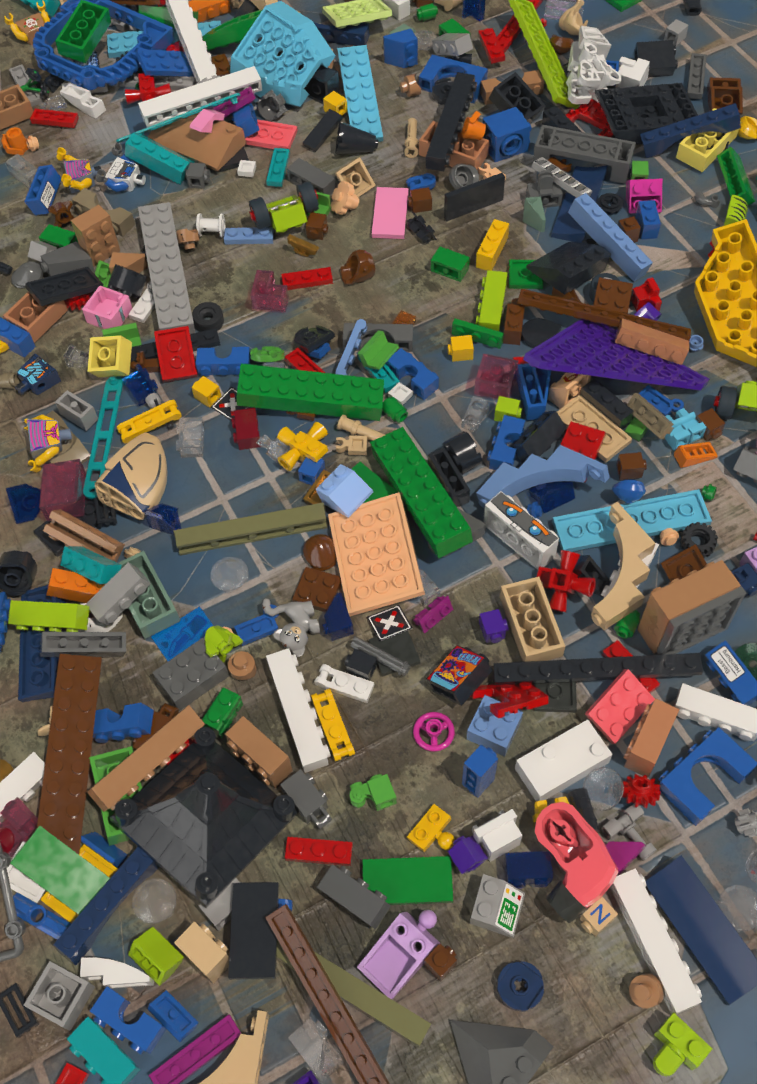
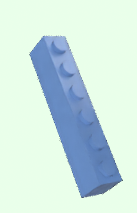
(610, 237)

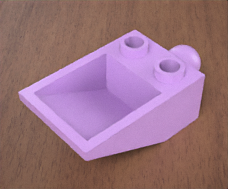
(395, 956)

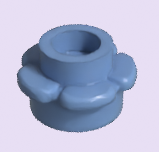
(696, 343)

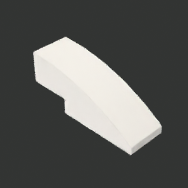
(83, 100)
(113, 973)

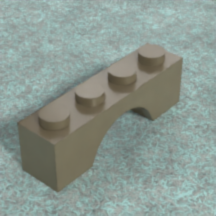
(121, 218)

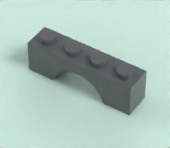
(395, 333)

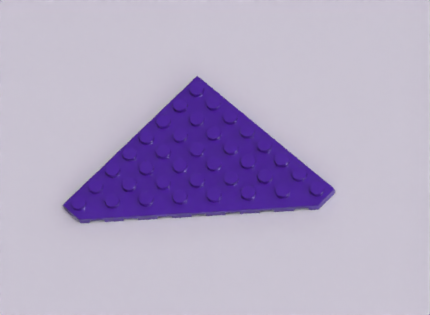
(592, 351)

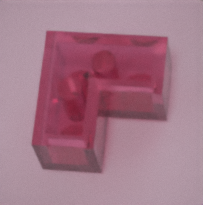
(267, 294)
(20, 821)

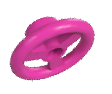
(433, 723)

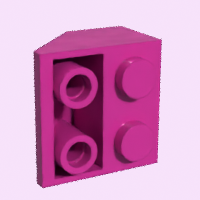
(643, 190)

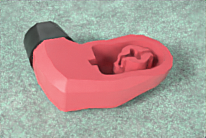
(580, 854)

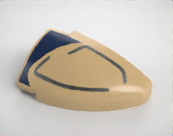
(134, 477)

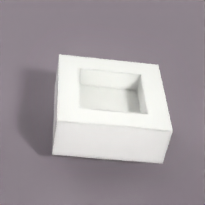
(246, 168)
(401, 393)

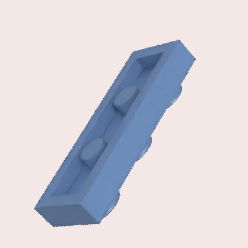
(249, 235)

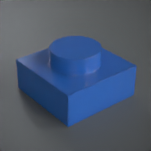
(320, 352)

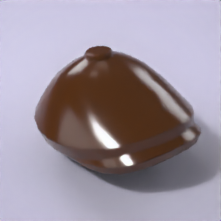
(561, 44)
(320, 552)

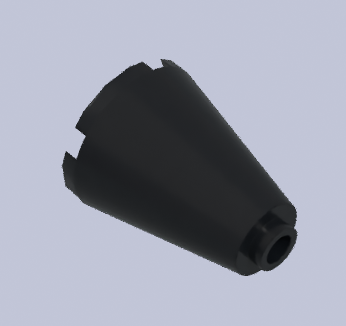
(354, 140)

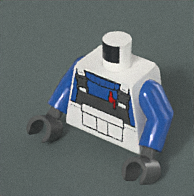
(123, 173)

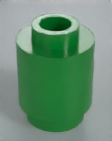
(427, 12)
(394, 409)
(626, 626)

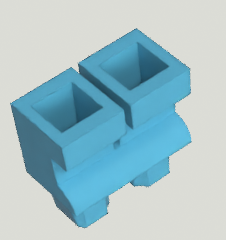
(685, 429)

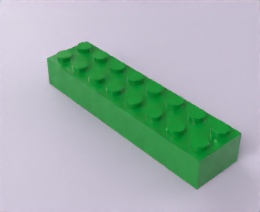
(310, 392)
(421, 492)

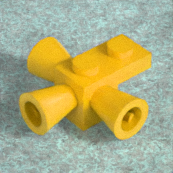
(302, 445)

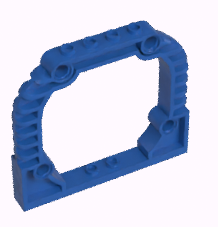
(154, 37)

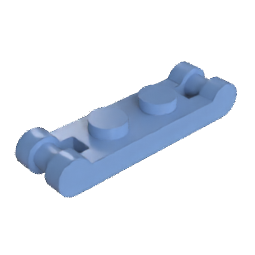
(353, 343)

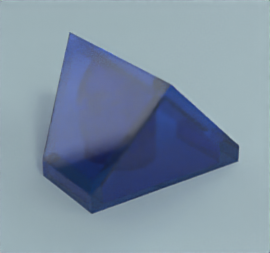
(24, 502)
(163, 518)

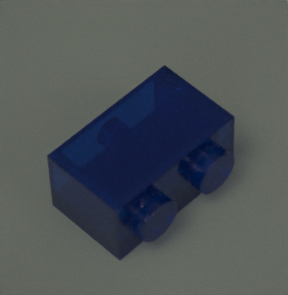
(528, 868)

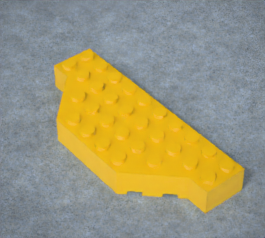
(729, 292)

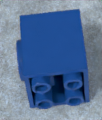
(507, 134)

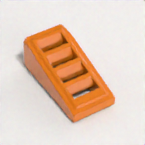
(684, 458)

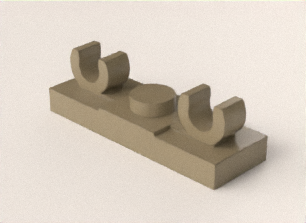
(650, 416)

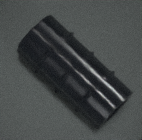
(580, 800)

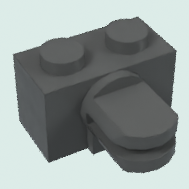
(545, 187)

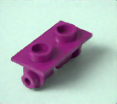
(438, 610)

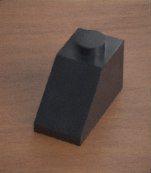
(587, 568)

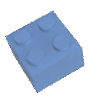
(493, 731)

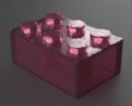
(63, 488)

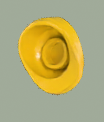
(748, 128)

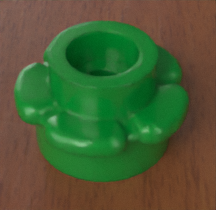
(708, 492)

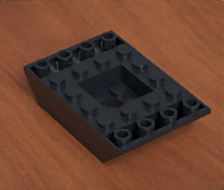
(644, 108)

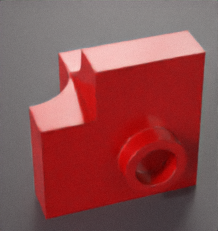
(646, 293)

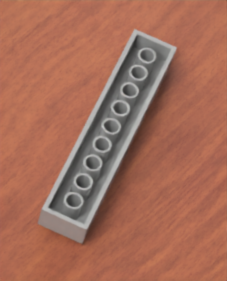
(165, 267)

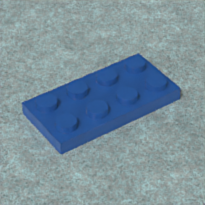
(164, 63)

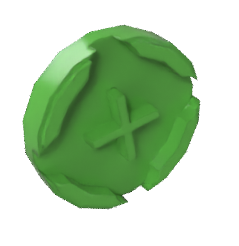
(267, 354)

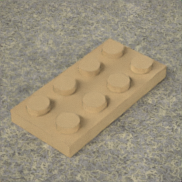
(584, 413)

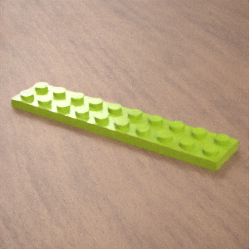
(542, 51)

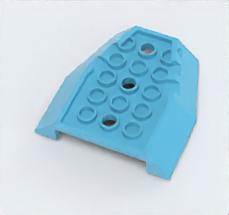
(301, 44)

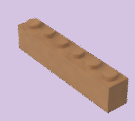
(145, 759)

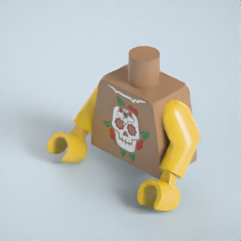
(27, 27)

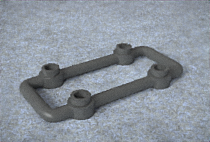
(15, 927)

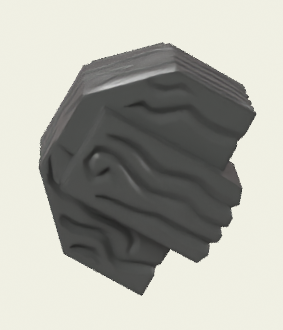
(271, 106)

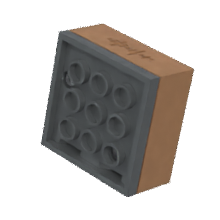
(691, 609)

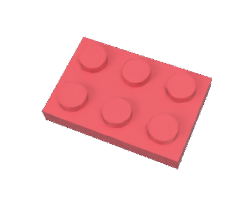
(272, 135)
(619, 706)

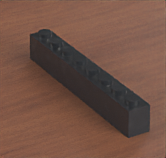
(451, 122)

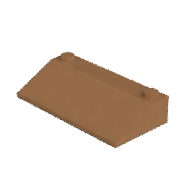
(202, 147)

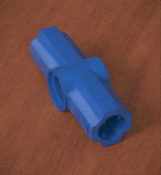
(28, 911)

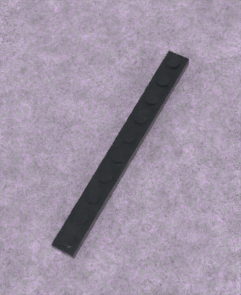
(597, 668)

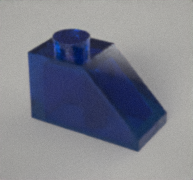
(337, 619)

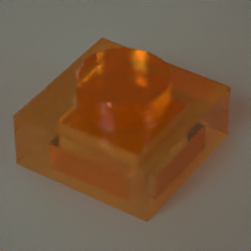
(404, 318)

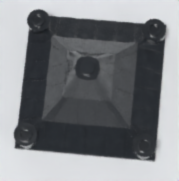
(204, 818)

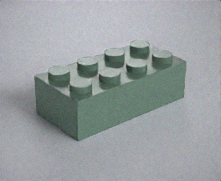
(153, 608)

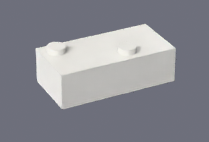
(562, 761)

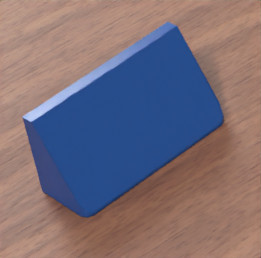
(101, 847)

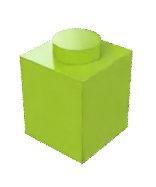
(507, 407)

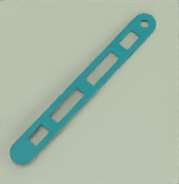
(233, 98)
(113, 384)

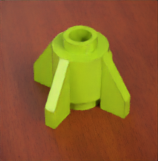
(220, 642)

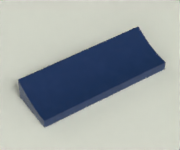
(565, 226)
(36, 673)
(704, 929)

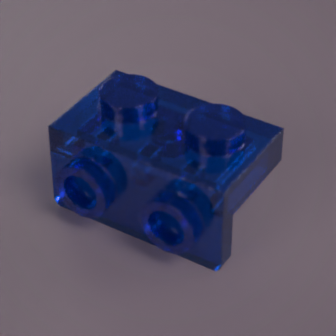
(475, 8)
(140, 385)
(553, 494)

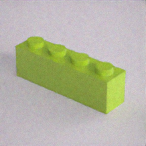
(492, 300)
(48, 615)

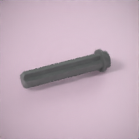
(382, 656)

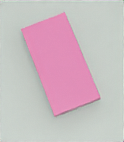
(390, 213)

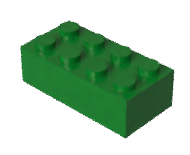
(83, 31)

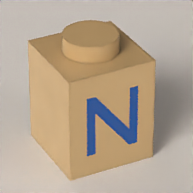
(598, 917)

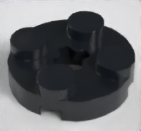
(439, 88)

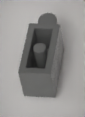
(307, 798)

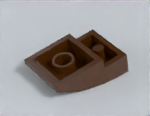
(725, 92)

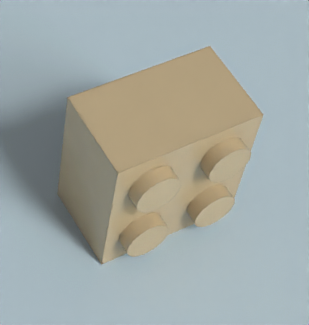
(203, 951)

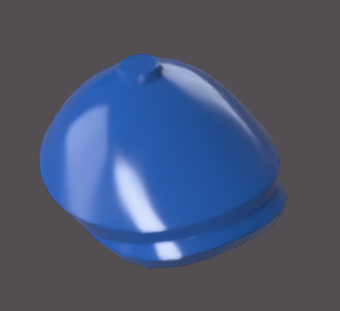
(629, 490)

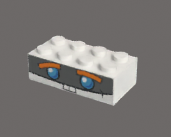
(520, 530)

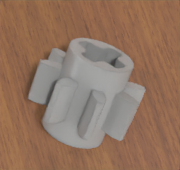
(747, 822)

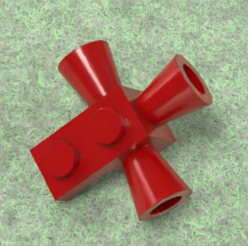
(147, 90)
(565, 581)

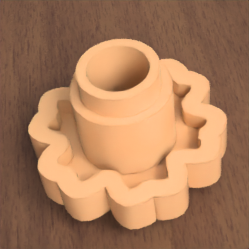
(344, 198)

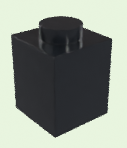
(361, 664)

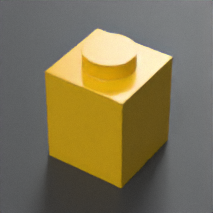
(335, 102)
(461, 348)
(206, 391)

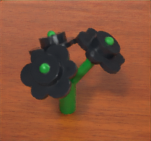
(37, 80)

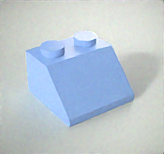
(343, 491)

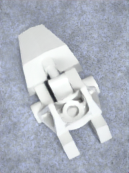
(589, 66)

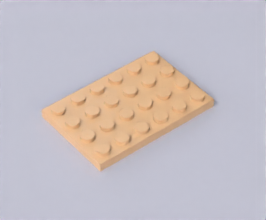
(376, 555)

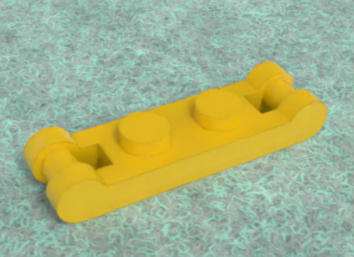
(148, 420)
(332, 725)

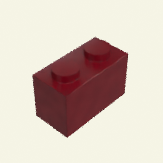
(246, 428)

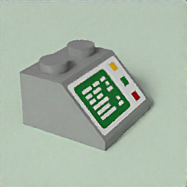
(497, 906)

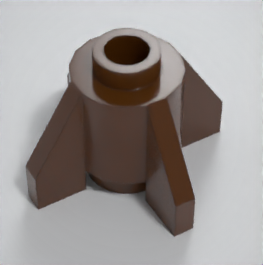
(61, 212)

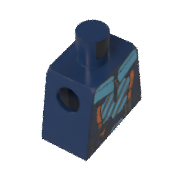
(36, 376)

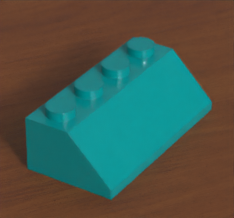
(157, 157)

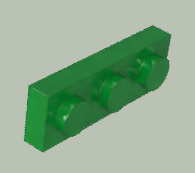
(479, 333)

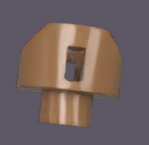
(410, 86)
(188, 238)
(242, 666)
(646, 990)

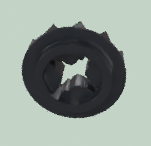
(605, 199)

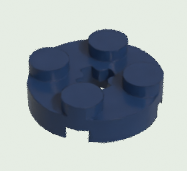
(534, 984)

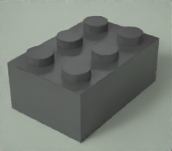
(190, 675)

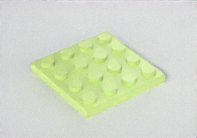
(355, 12)

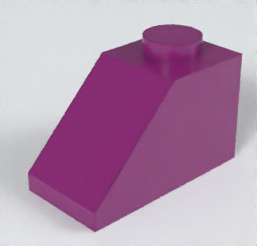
(624, 852)

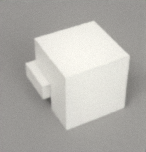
(633, 72)
(498, 835)

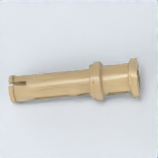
(411, 142)
(356, 428)

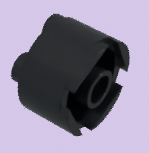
(127, 281)
(463, 451)
(17, 572)

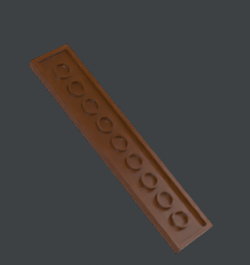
(69, 748)

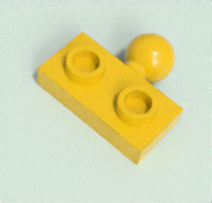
(431, 828)

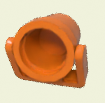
(473, 128)
(16, 141)

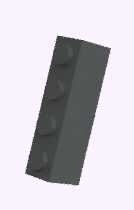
(83, 643)

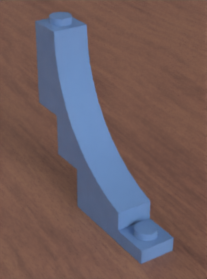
(560, 466)

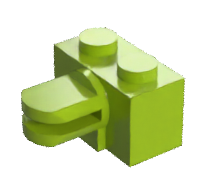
(679, 1047)

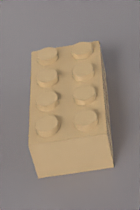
(532, 620)

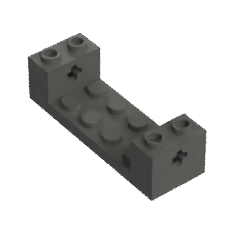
(586, 147)

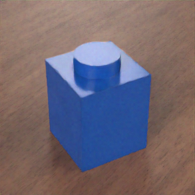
(310, 470)

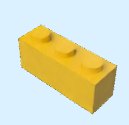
(492, 245)

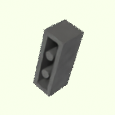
(303, 172)
(354, 895)

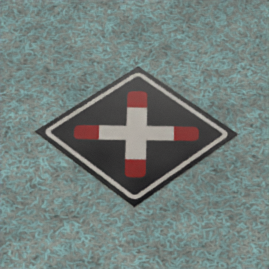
(228, 403)
(389, 622)

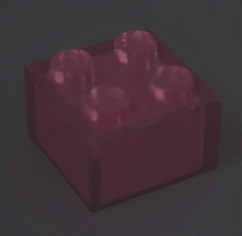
(495, 376)

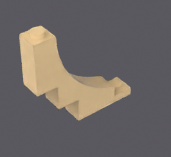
(633, 547)
(245, 1058)

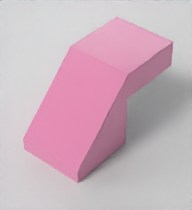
(205, 120)

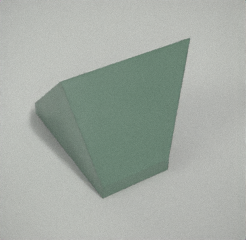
(534, 213)

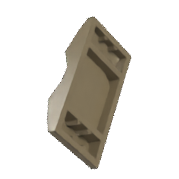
(71, 449)

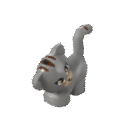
(294, 634)

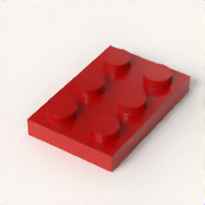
(175, 354)
(583, 440)

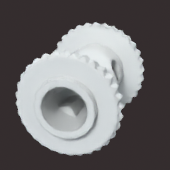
(210, 225)

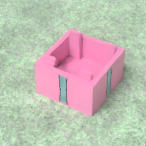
(107, 308)

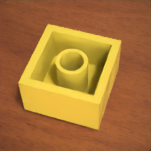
(109, 356)

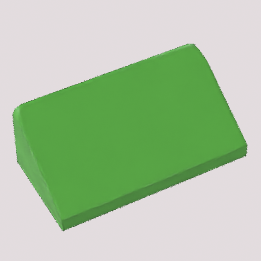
(102, 272)
(636, 429)

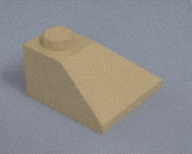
(357, 175)

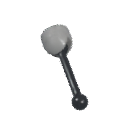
(154, 400)

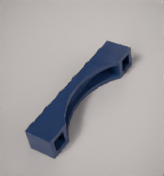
(349, 35)
(719, 120)
(86, 927)

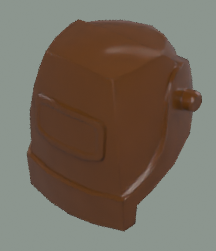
(358, 267)

